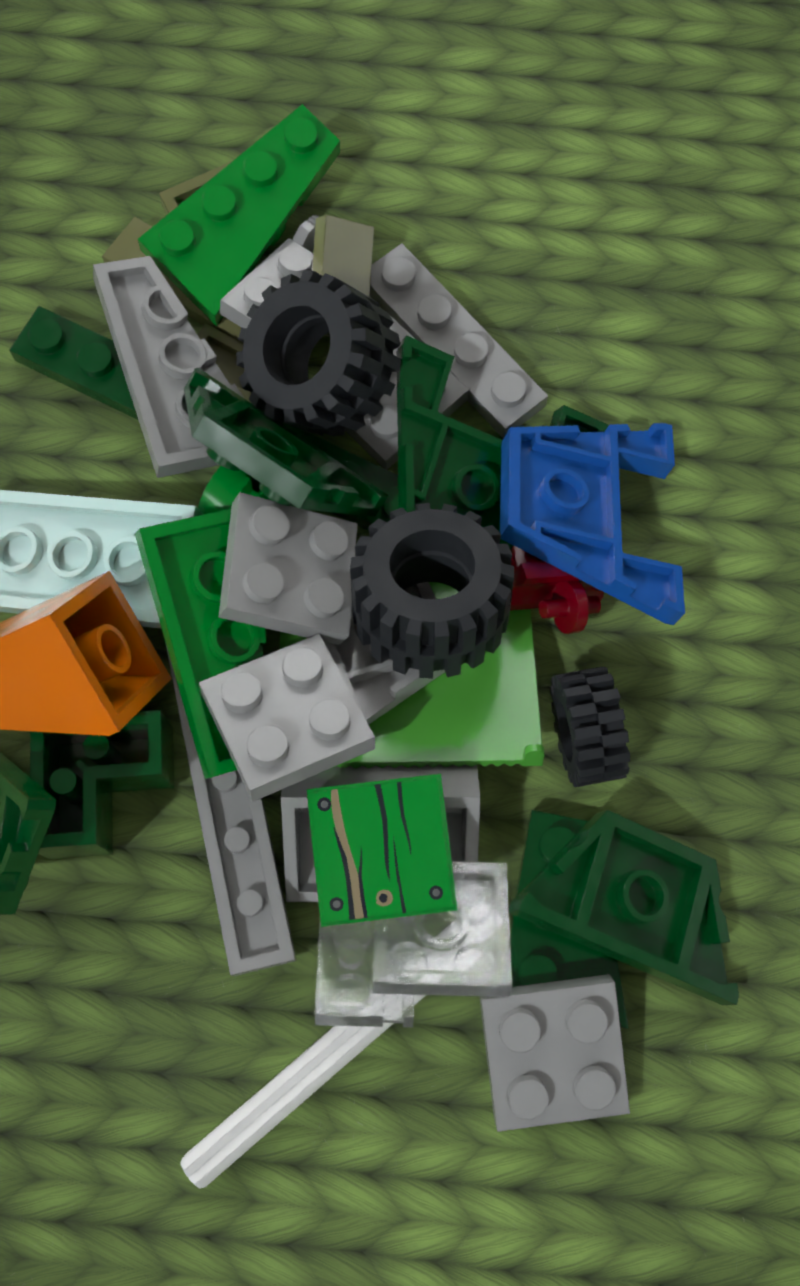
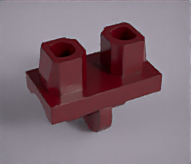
(553, 592)

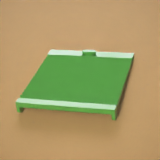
(465, 718)

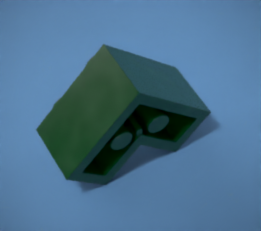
(85, 772)

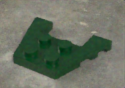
(443, 457)

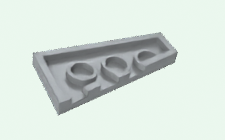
(157, 358)

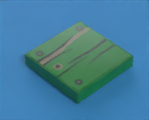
(381, 850)

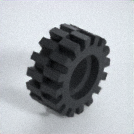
(590, 726)

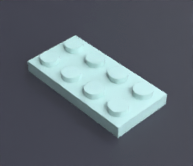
(67, 540)

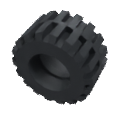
(281, 343)
(439, 549)

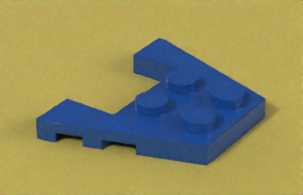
(567, 509)

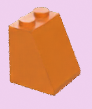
(77, 663)

